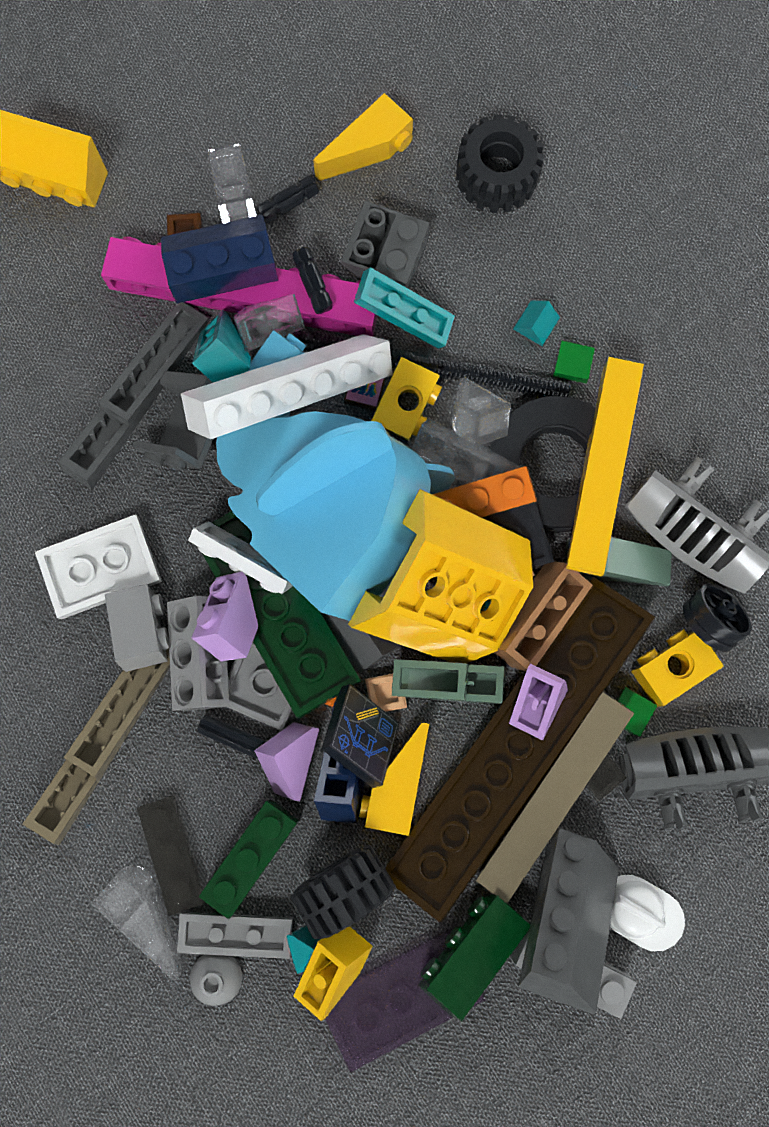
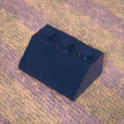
(218, 259)

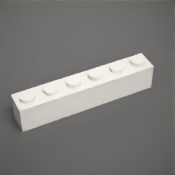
(286, 385)

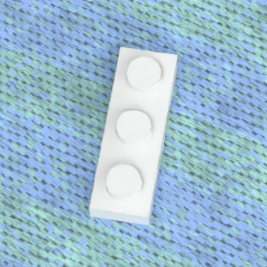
(239, 555)

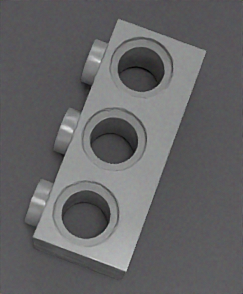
(196, 675)

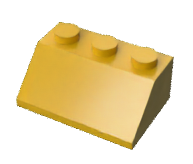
(50, 160)

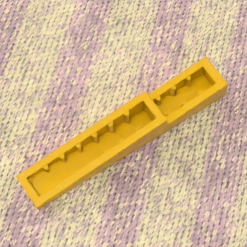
(604, 466)

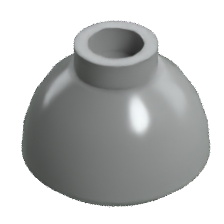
(215, 979)

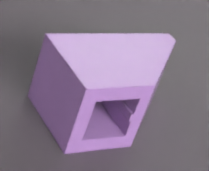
(228, 619)

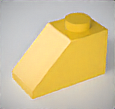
(332, 971)

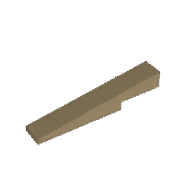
(94, 751)
(554, 797)

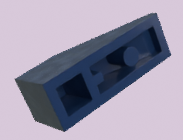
(338, 792)

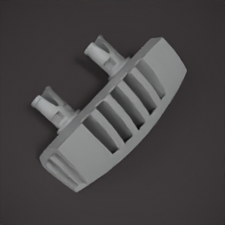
(696, 533)

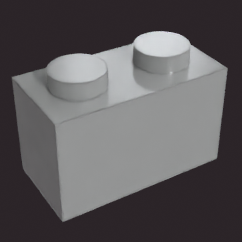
(137, 627)

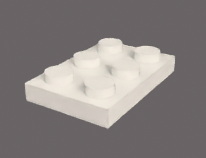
(95, 564)

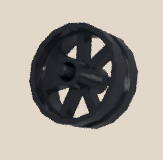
(717, 617)

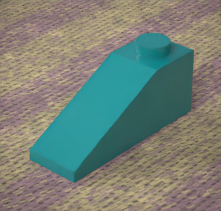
(220, 350)

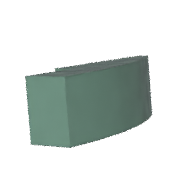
(449, 681)

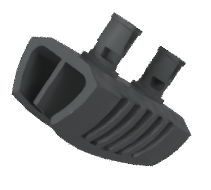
(698, 762)

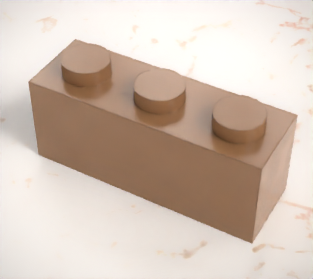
(543, 615)

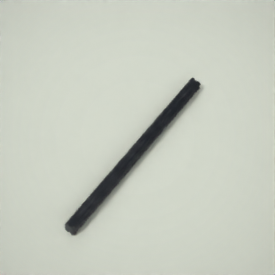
(456, 370)

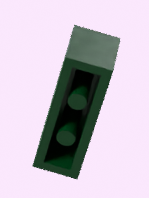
(249, 858)
(473, 955)

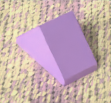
(538, 701)
(288, 759)

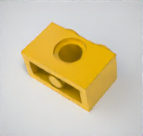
(412, 379)
(697, 664)

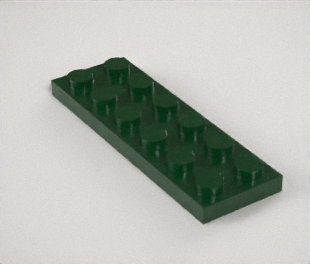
(292, 638)

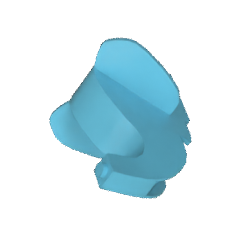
(325, 496)

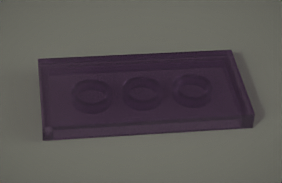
(387, 1006)

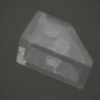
(479, 414)

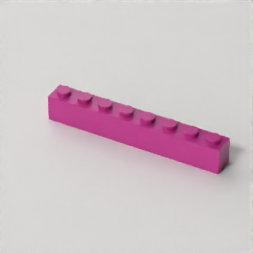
(140, 270)

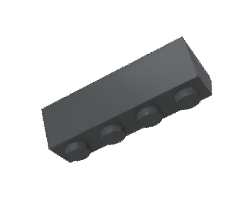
(570, 922)

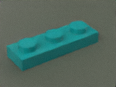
(404, 308)

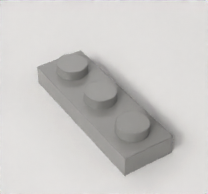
(234, 936)

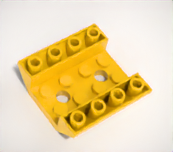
(472, 564)

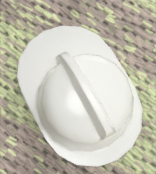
(646, 914)

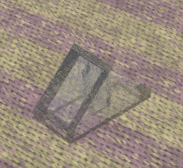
(259, 320)

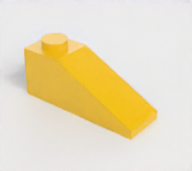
(366, 141)
(392, 805)

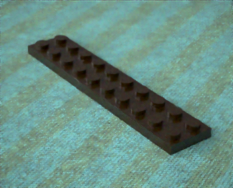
(509, 763)

